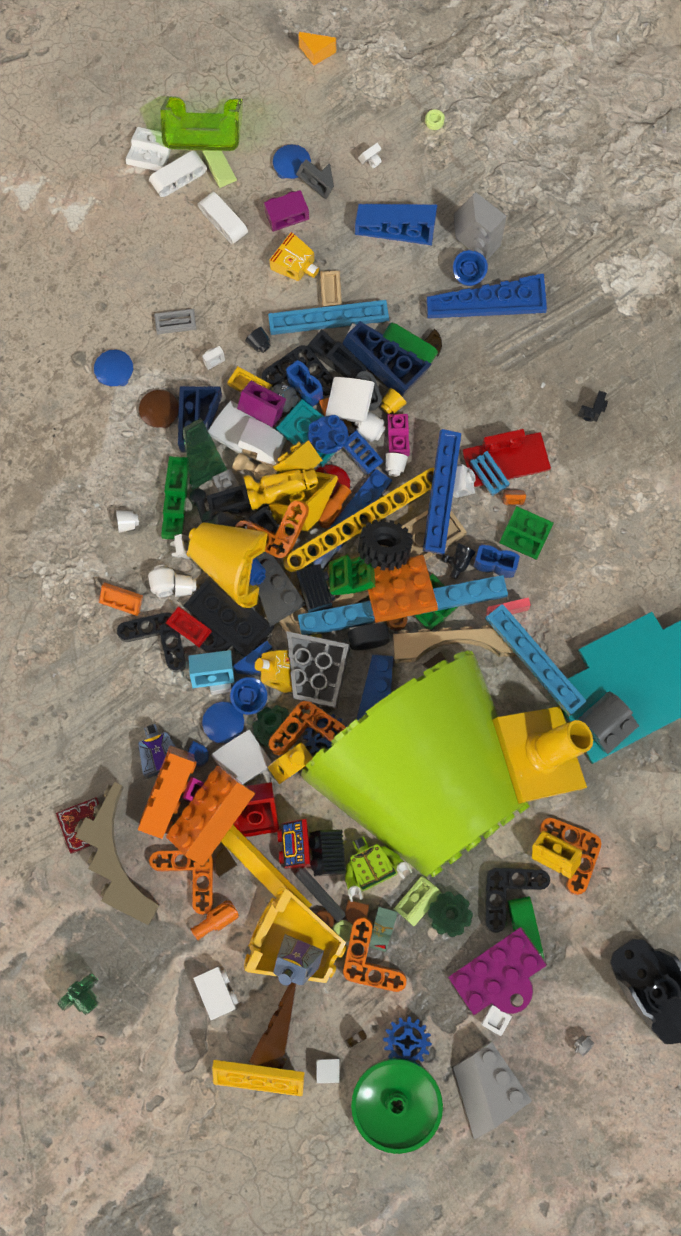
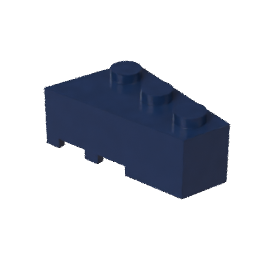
(197, 403)

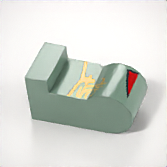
(382, 929)

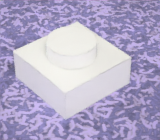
(213, 357)
(496, 1020)

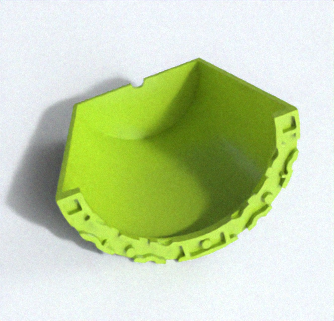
(423, 767)

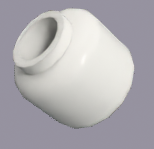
(372, 428)
(162, 581)

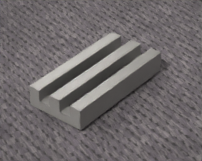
(175, 325)

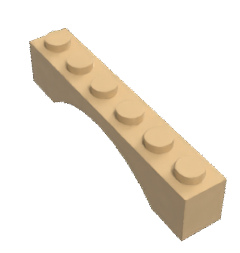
(412, 646)

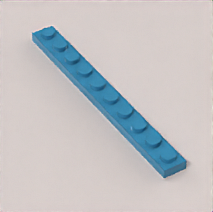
(362, 613)

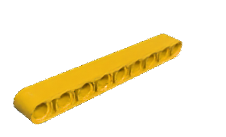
(354, 523)

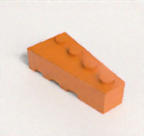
(166, 792)

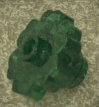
(268, 722)
(458, 906)
(80, 995)

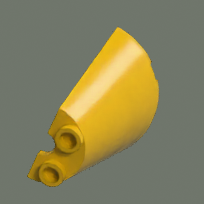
(227, 558)
(293, 918)

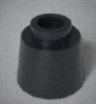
(259, 340)

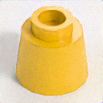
(392, 402)

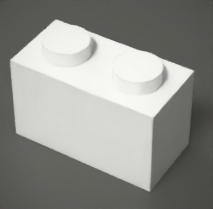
(215, 992)

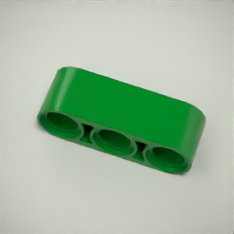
(410, 342)
(523, 916)

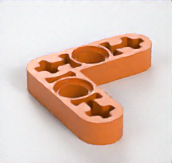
(281, 536)
(308, 720)
(581, 837)
(198, 871)
(360, 962)

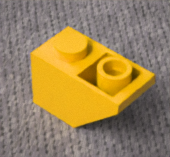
(301, 457)

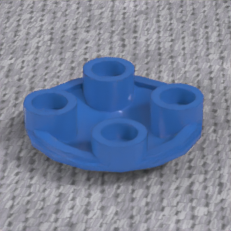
(288, 160)
(113, 368)
(328, 434)
(222, 722)

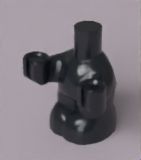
(460, 560)

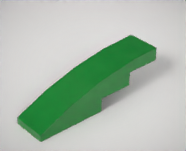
(175, 497)

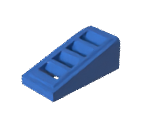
(366, 448)

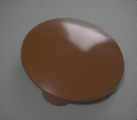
(159, 408)

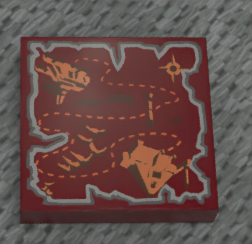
(70, 818)

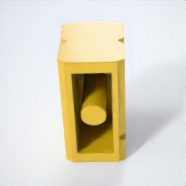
(556, 854)

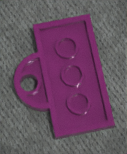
(500, 974)

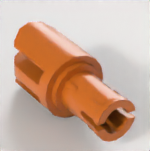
(333, 507)
(216, 919)

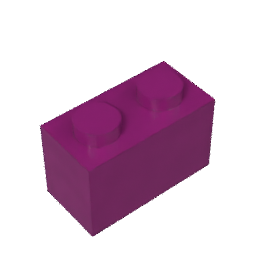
(286, 210)
(261, 403)

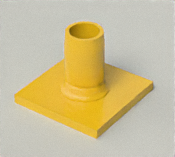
(543, 752)

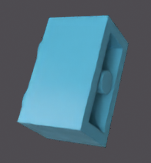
(211, 669)

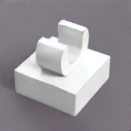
(371, 156)
(182, 544)

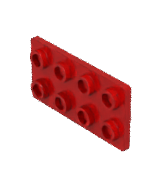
(513, 453)

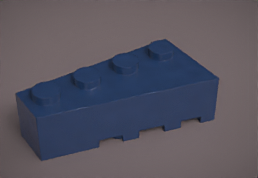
(385, 359)

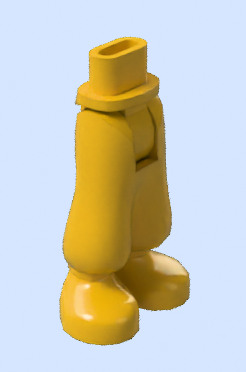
(276, 486)

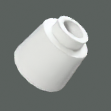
(395, 464)
(126, 520)
(184, 585)

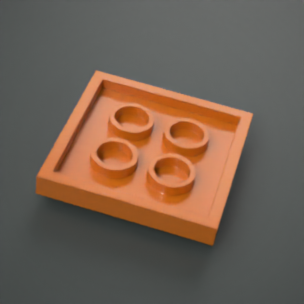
(402, 591)

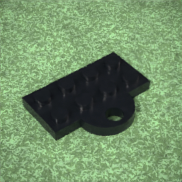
(229, 622)

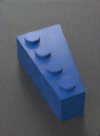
(397, 222)

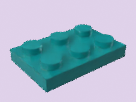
(296, 425)

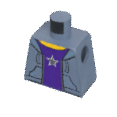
(153, 750)
(296, 961)

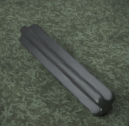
(320, 894)

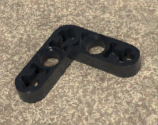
(292, 357)
(164, 632)
(507, 883)

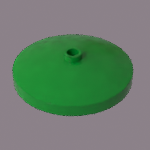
(391, 1126)

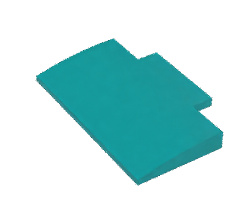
(640, 668)

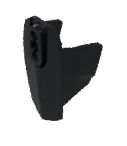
(657, 992)

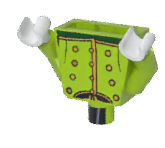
(371, 867)

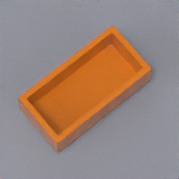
(209, 815)

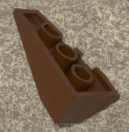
(274, 1040)

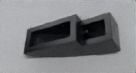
(336, 355)
(231, 500)

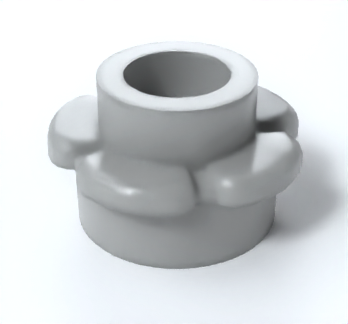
(583, 1045)

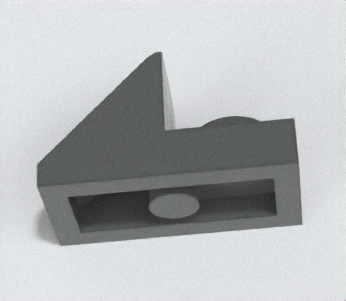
(318, 180)

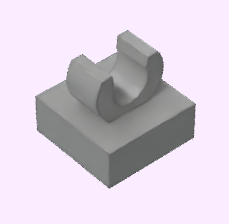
(225, 480)

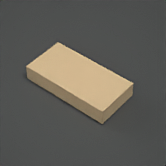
(330, 288)

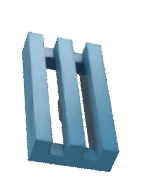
(480, 459)

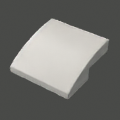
(147, 150)
(350, 399)
(230, 426)
(263, 440)
(242, 757)

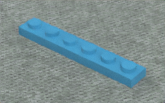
(328, 317)
(535, 659)

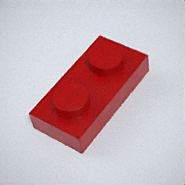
(188, 627)

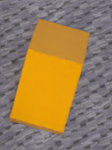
(317, 46)

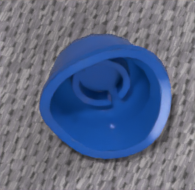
(470, 267)
(248, 695)

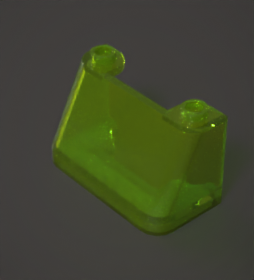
(201, 130)

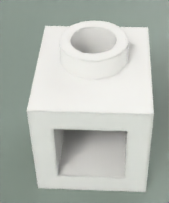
(463, 481)

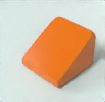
(514, 497)

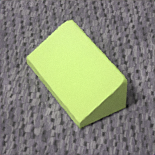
(219, 167)
(417, 901)

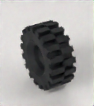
(388, 534)

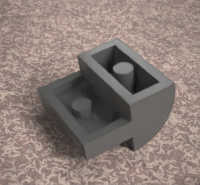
(609, 721)

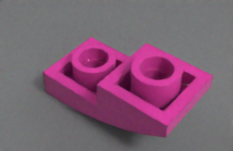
(398, 434)

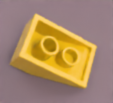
(315, 498)

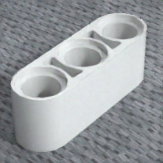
(178, 173)
(222, 218)

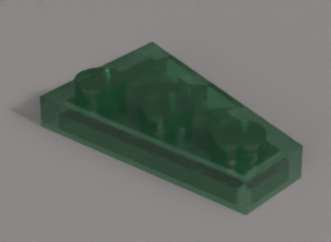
(202, 454)

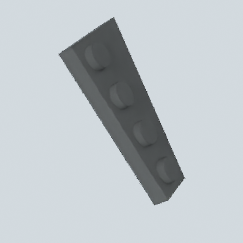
(277, 591)

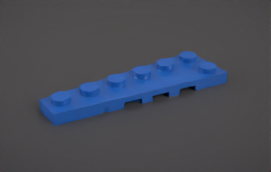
(506, 298)
(377, 683)

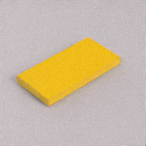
(258, 1078)

